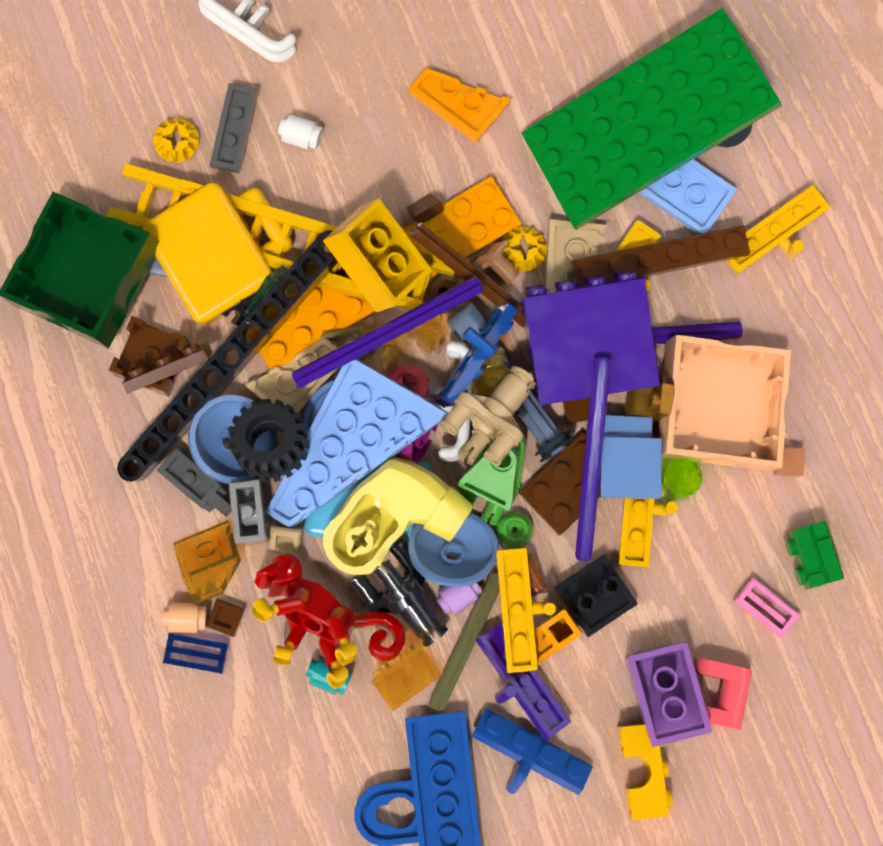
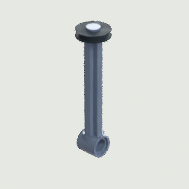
(530, 410)

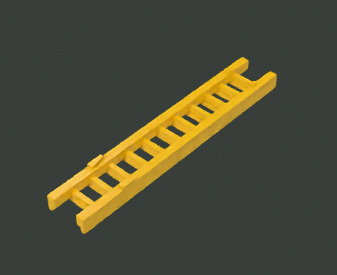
(288, 220)

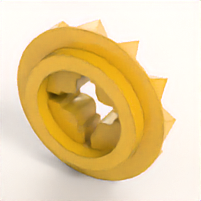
(184, 149)
(534, 256)

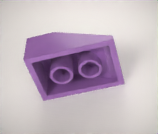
(668, 694)

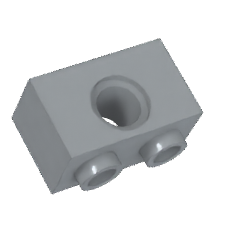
(248, 513)

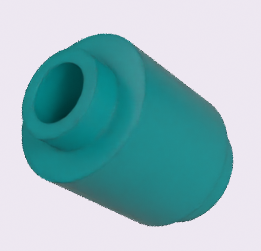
(317, 673)

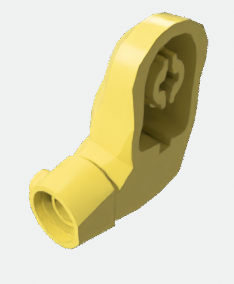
(384, 509)

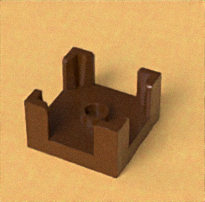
(143, 347)

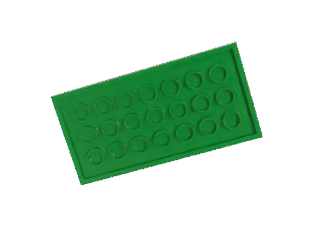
(650, 118)

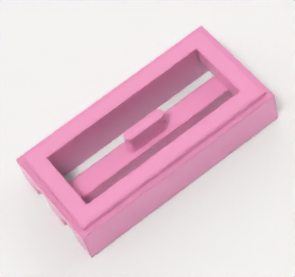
(746, 591)

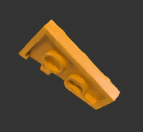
(461, 106)

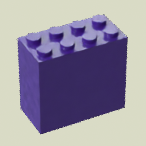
(588, 320)

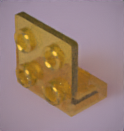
(427, 337)
(405, 677)

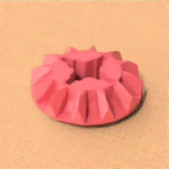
(414, 376)

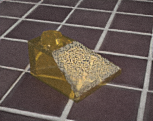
(208, 561)

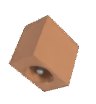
(792, 463)

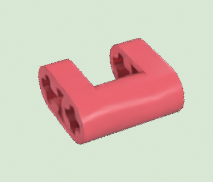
(732, 694)

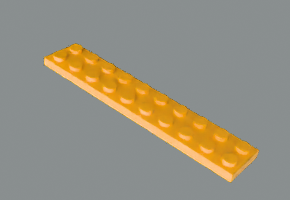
(467, 224)

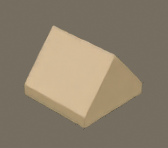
(285, 538)

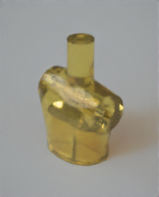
(491, 375)

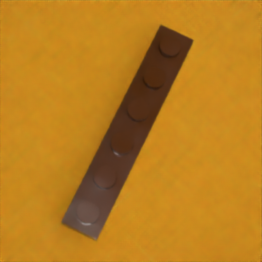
(667, 255)

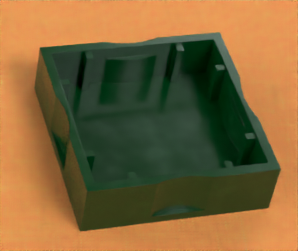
(80, 269)

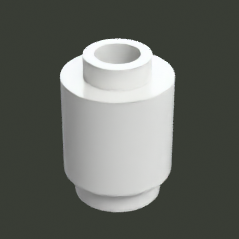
(300, 132)

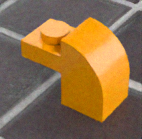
(555, 635)

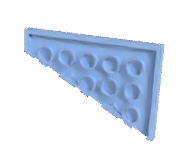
(353, 433)

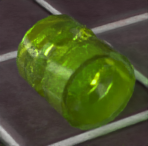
(680, 480)

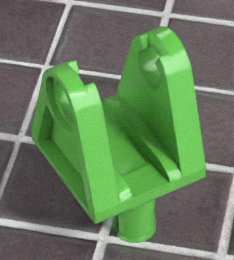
(494, 482)

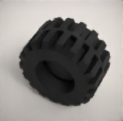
(259, 420)

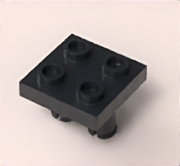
(595, 595)

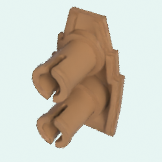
(495, 259)

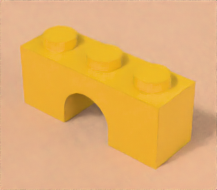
(650, 797)

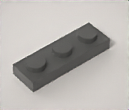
(233, 128)

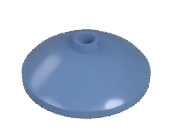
(208, 434)
(471, 547)

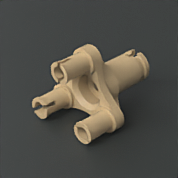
(491, 418)

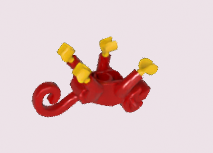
(316, 610)

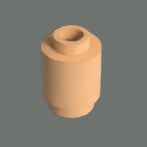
(184, 617)

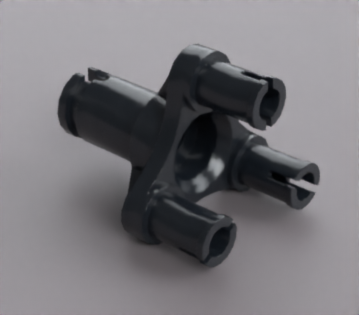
(401, 596)

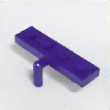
(525, 687)

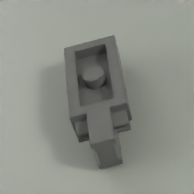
(194, 483)

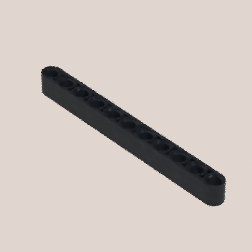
(218, 361)

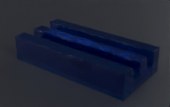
(220, 658)

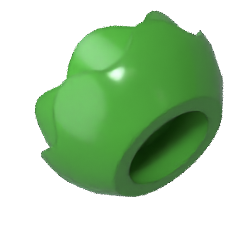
(507, 536)

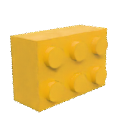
(377, 255)

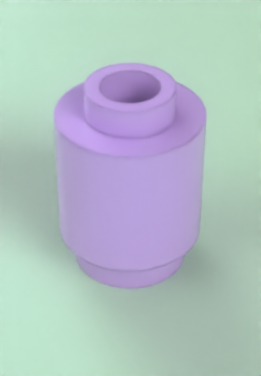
(458, 598)

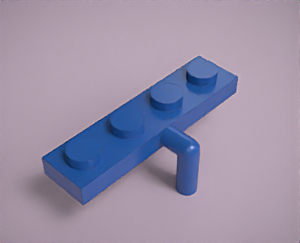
(483, 346)
(531, 753)

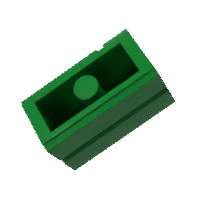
(814, 555)

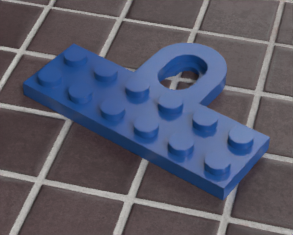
(438, 789)

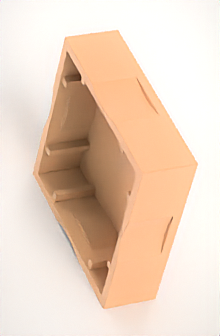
(725, 403)

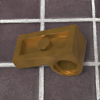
(650, 402)

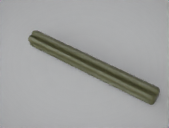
(466, 643)

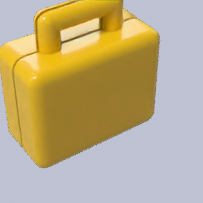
(211, 251)

